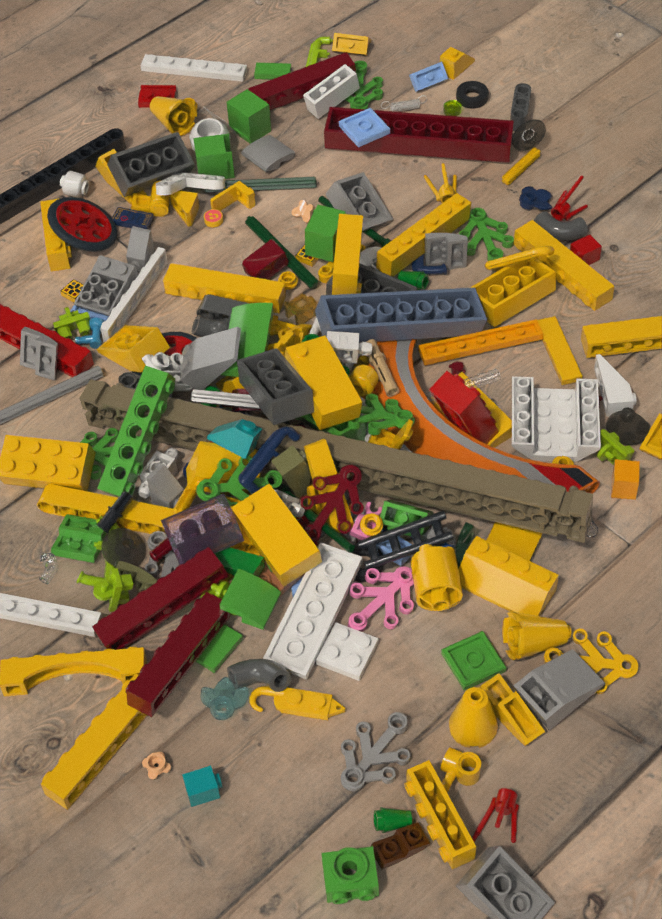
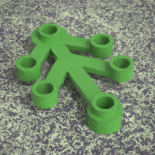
(359, 100)
(479, 218)
(395, 418)
(99, 448)
(233, 485)

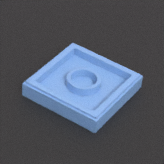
(364, 127)

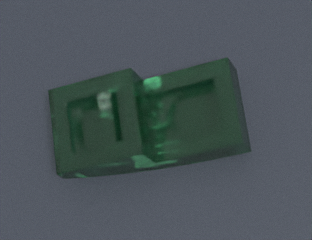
(463, 542)

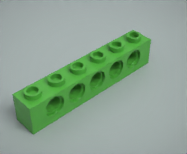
(133, 422)

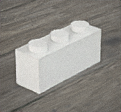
(331, 91)

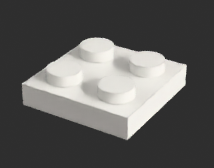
(347, 651)

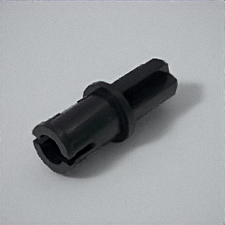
(115, 512)

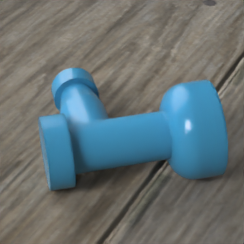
(94, 339)

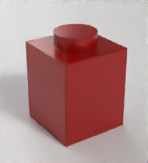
(587, 249)

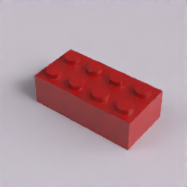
(464, 407)

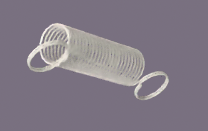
(405, 106)

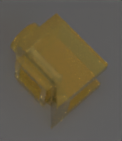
(302, 307)

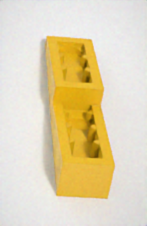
(322, 464)

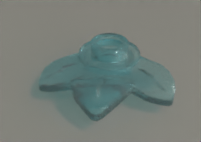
(224, 696)

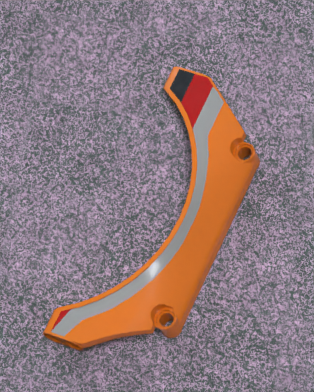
(443, 440)

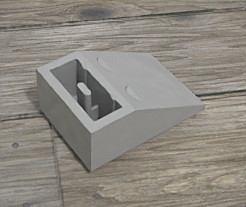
(106, 285)
(558, 687)

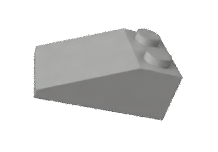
(359, 198)
(209, 357)
(503, 888)

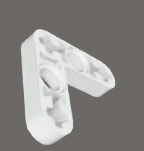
(181, 180)

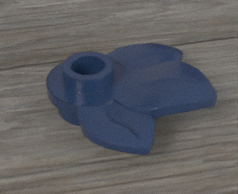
(535, 198)

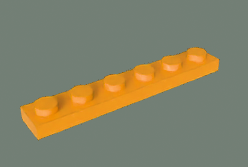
(480, 342)

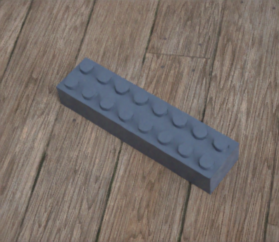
(402, 314)

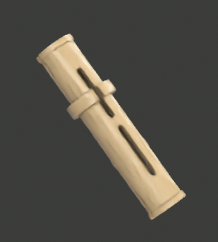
(378, 360)

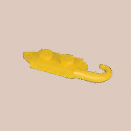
(299, 702)

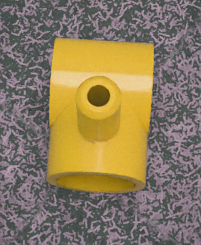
(453, 766)

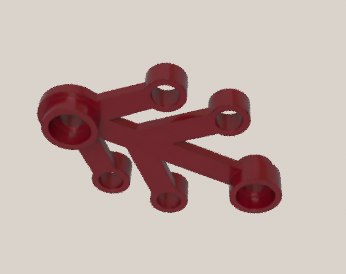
(334, 500)

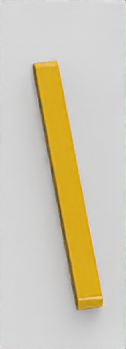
(136, 517)

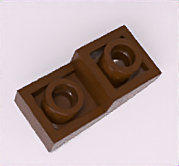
(400, 846)

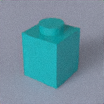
(202, 785)

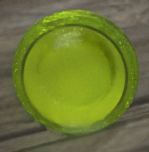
(452, 108)

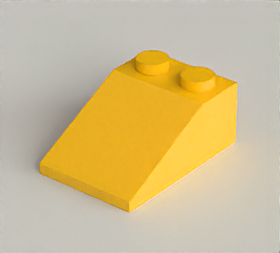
(132, 344)

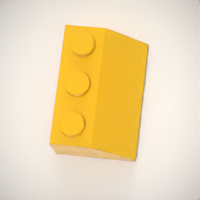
(205, 461)

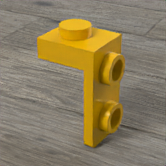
(233, 193)
(391, 440)

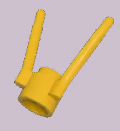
(445, 191)

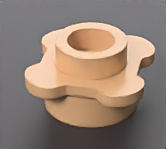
(156, 758)

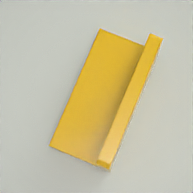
(351, 44)

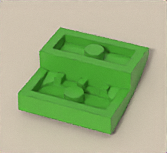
(78, 538)
(250, 599)

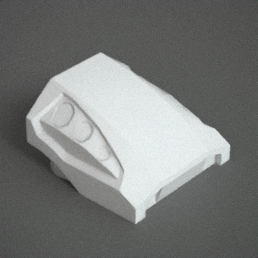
(168, 364)

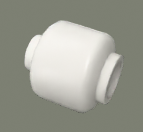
(74, 184)

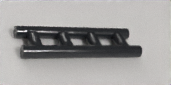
(392, 535)

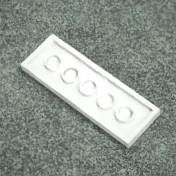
(313, 611)

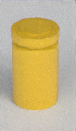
(158, 203)

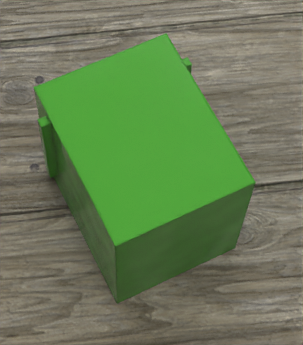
(249, 116)
(214, 156)
(322, 233)

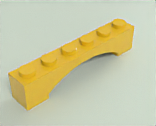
(22, 674)

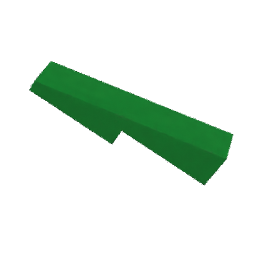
(235, 559)

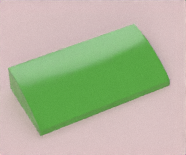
(255, 326)

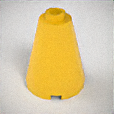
(174, 114)
(532, 634)
(473, 719)

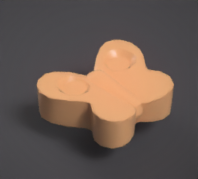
(304, 211)

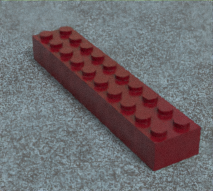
(428, 135)

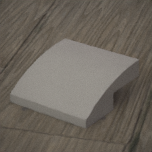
(268, 153)
(446, 249)
(38, 353)

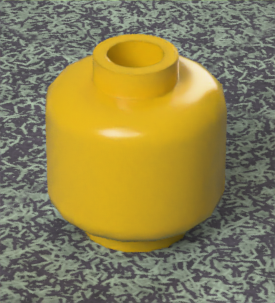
(364, 379)

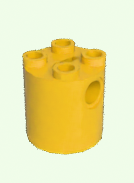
(436, 578)

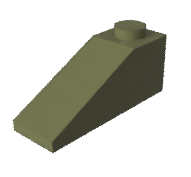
(294, 470)

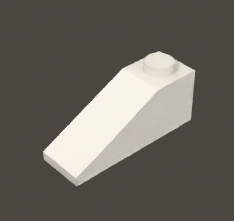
(613, 387)

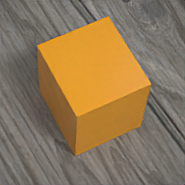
(625, 479)

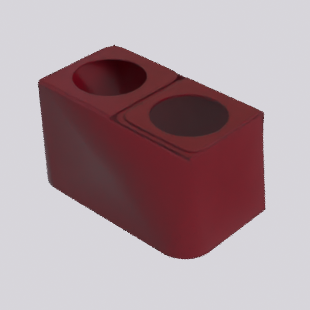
(265, 261)

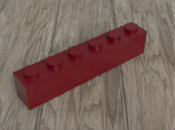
(297, 83)
(160, 600)
(176, 655)

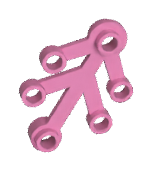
(383, 595)

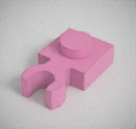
(356, 530)

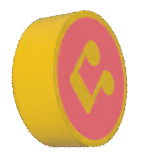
(213, 218)

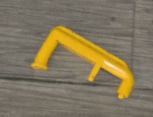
(497, 264)

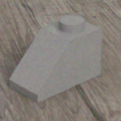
(139, 247)
(164, 487)

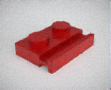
(149, 92)

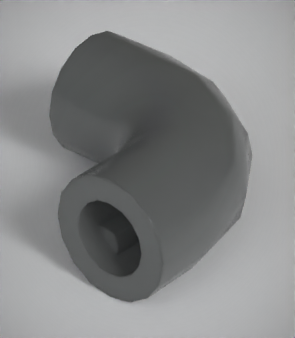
(560, 229)
(204, 326)
(261, 671)

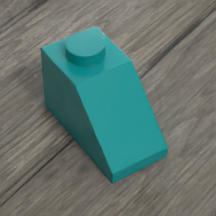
(237, 437)

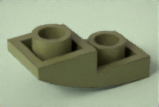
(139, 576)

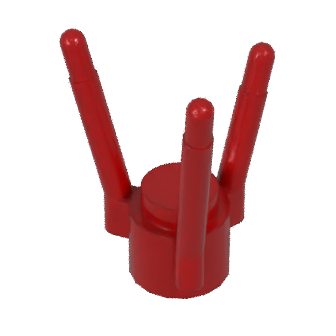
(562, 207)
(505, 804)

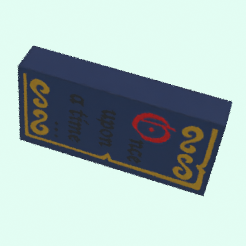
(129, 218)

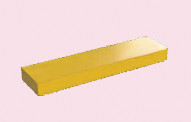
(559, 351)

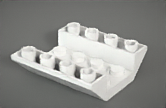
(555, 420)

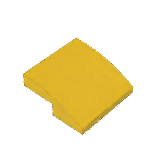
(514, 539)

